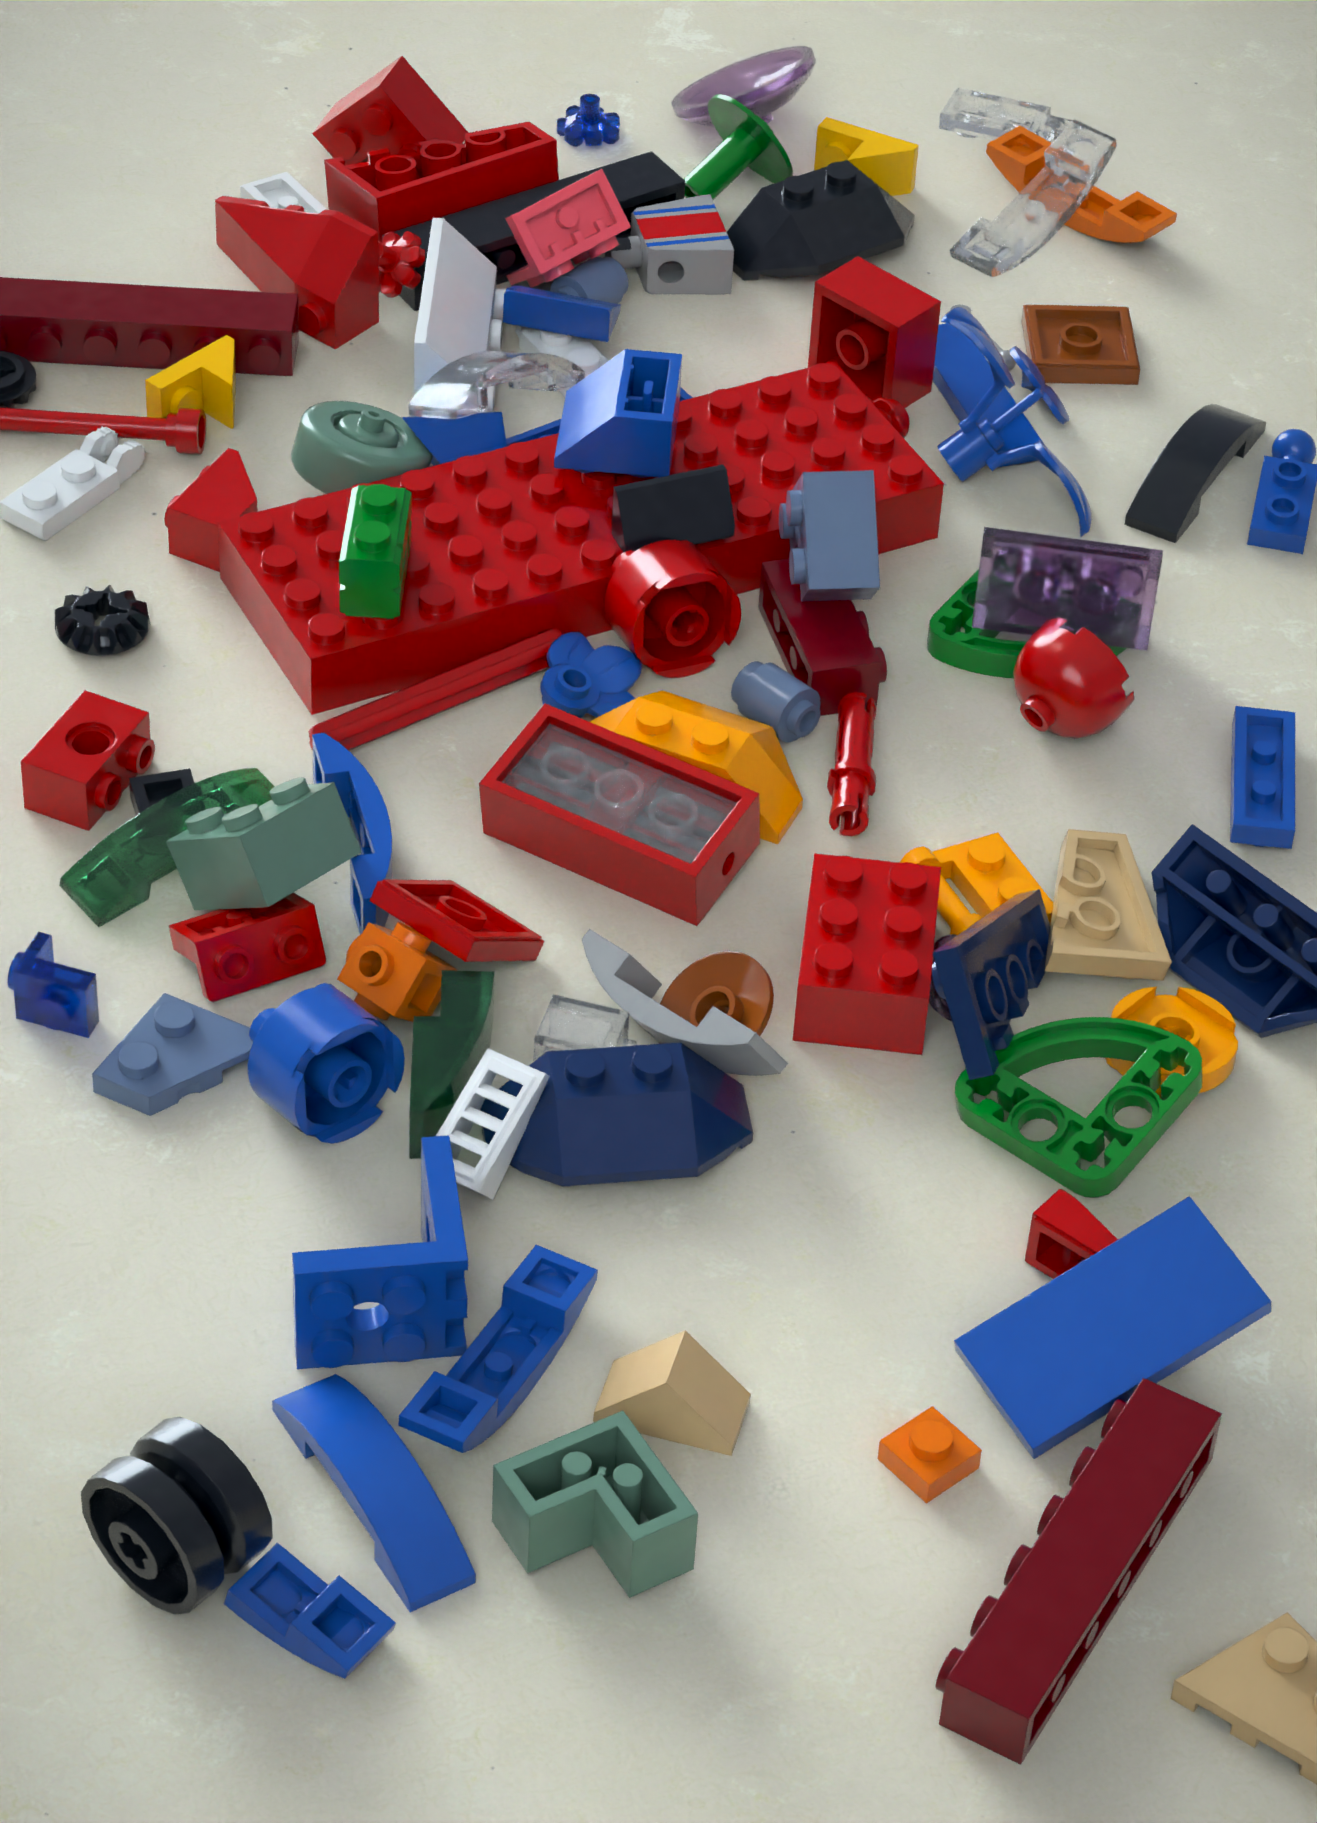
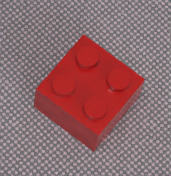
(875, 331)

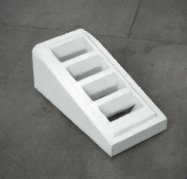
(508, 1132)

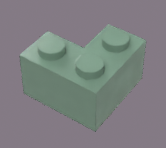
(264, 850)
(597, 1491)

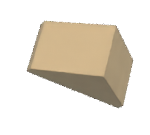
(677, 1395)

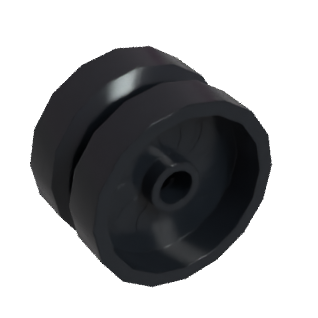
(177, 1515)

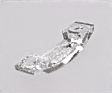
(1042, 207)
(463, 384)

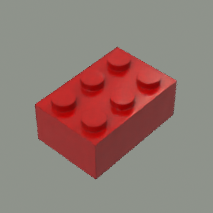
(867, 954)

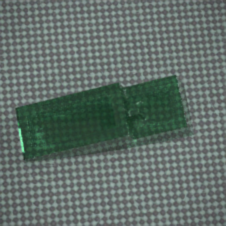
(448, 1050)

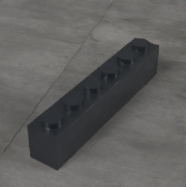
(635, 181)

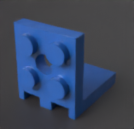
(414, 1283)

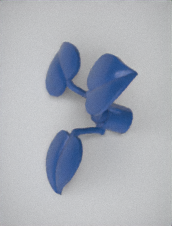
(978, 443)

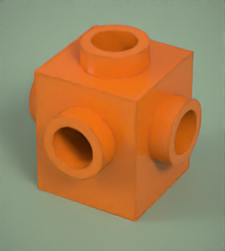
(394, 972)

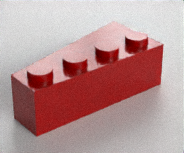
(441, 177)

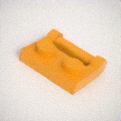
(983, 872)

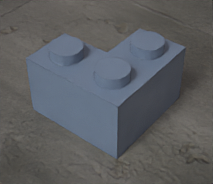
(832, 535)

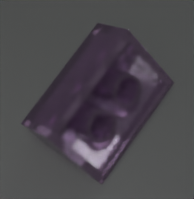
(1086, 582)

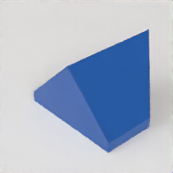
(459, 437)

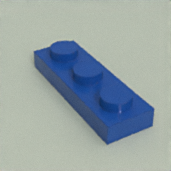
(1263, 777)

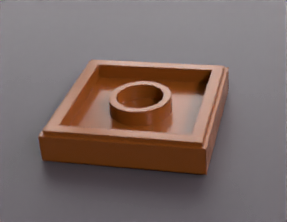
(1081, 343)

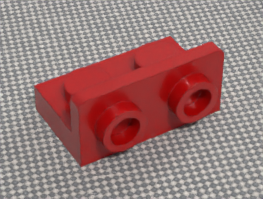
(250, 945)

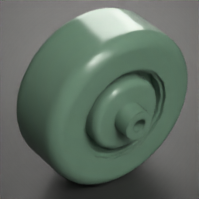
(354, 445)

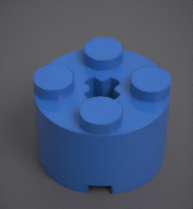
(324, 1063)

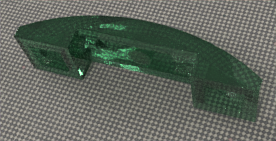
(126, 862)

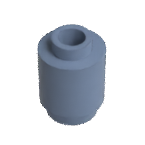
(594, 279)
(776, 699)

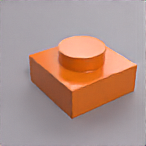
(929, 1454)

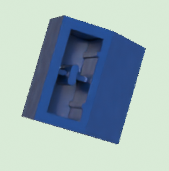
(623, 416)

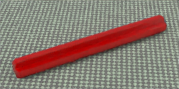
(439, 692)

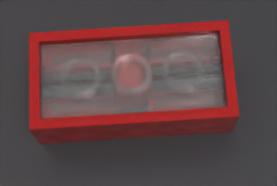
(620, 813)

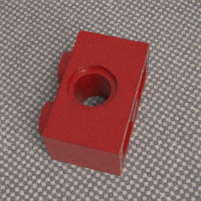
(87, 760)

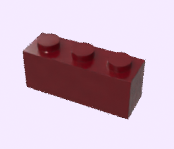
(820, 640)

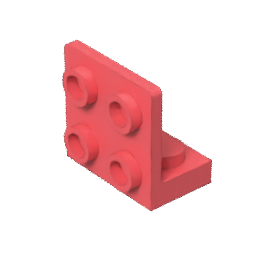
(566, 226)

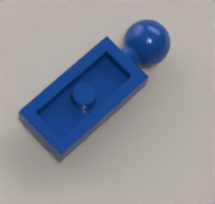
(1285, 494)

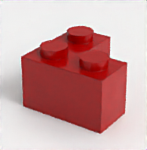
(387, 112)

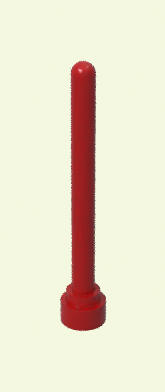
(180, 430)

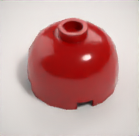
(1069, 682)

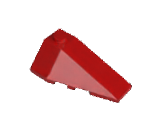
(314, 255)

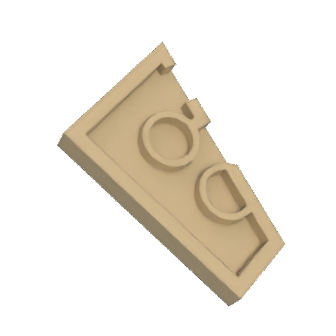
(1103, 912)
(1263, 1690)

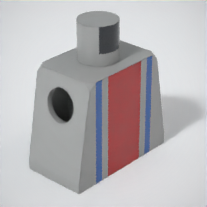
(678, 248)

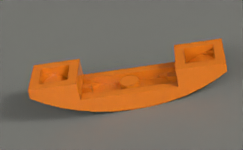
(1102, 216)

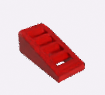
(1064, 1235)

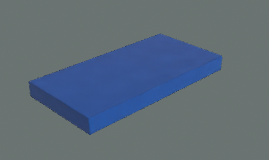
(1110, 1323)

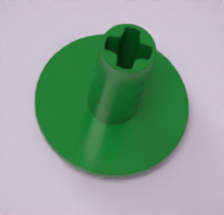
(745, 144)

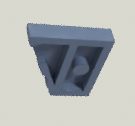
(171, 1055)

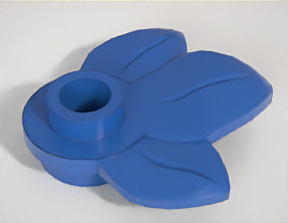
(588, 678)

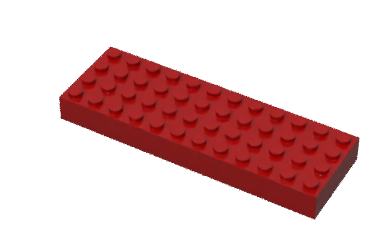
(530, 546)

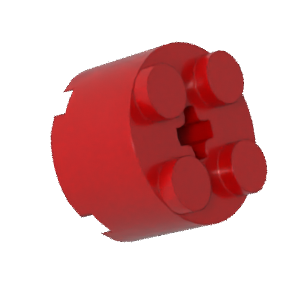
(671, 607)

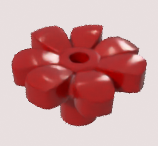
(397, 262)

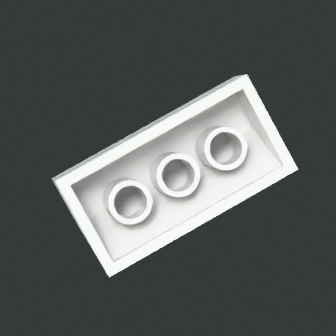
(457, 305)

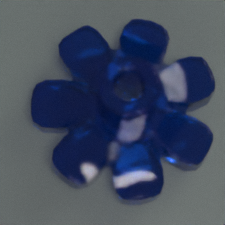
(589, 123)

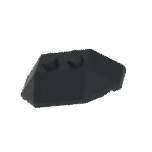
(816, 224)

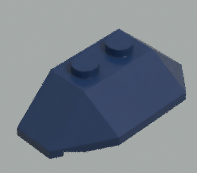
(1237, 935)
(628, 1116)

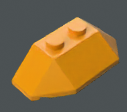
(719, 744)

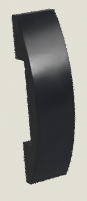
(1188, 467)

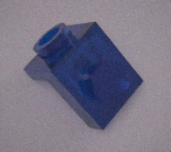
(53, 992)

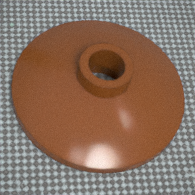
(726, 981)

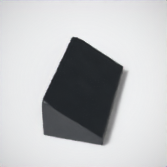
(673, 507)

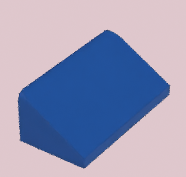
(560, 313)

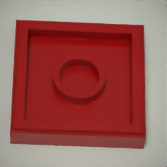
(457, 920)

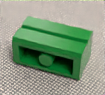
(375, 551)

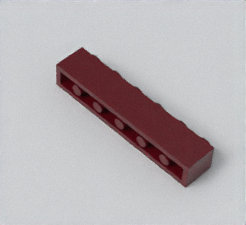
(145, 324)
(1077, 1571)

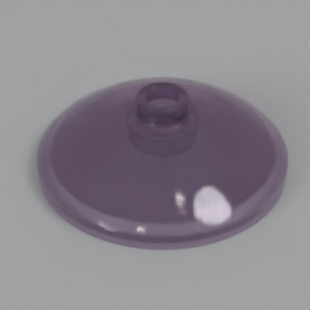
(757, 82)

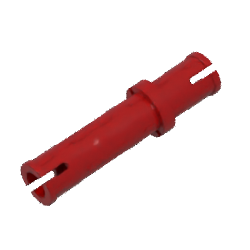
(853, 776)

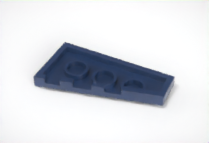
(988, 977)

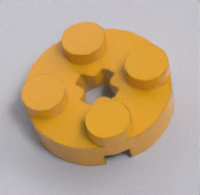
(1191, 1017)

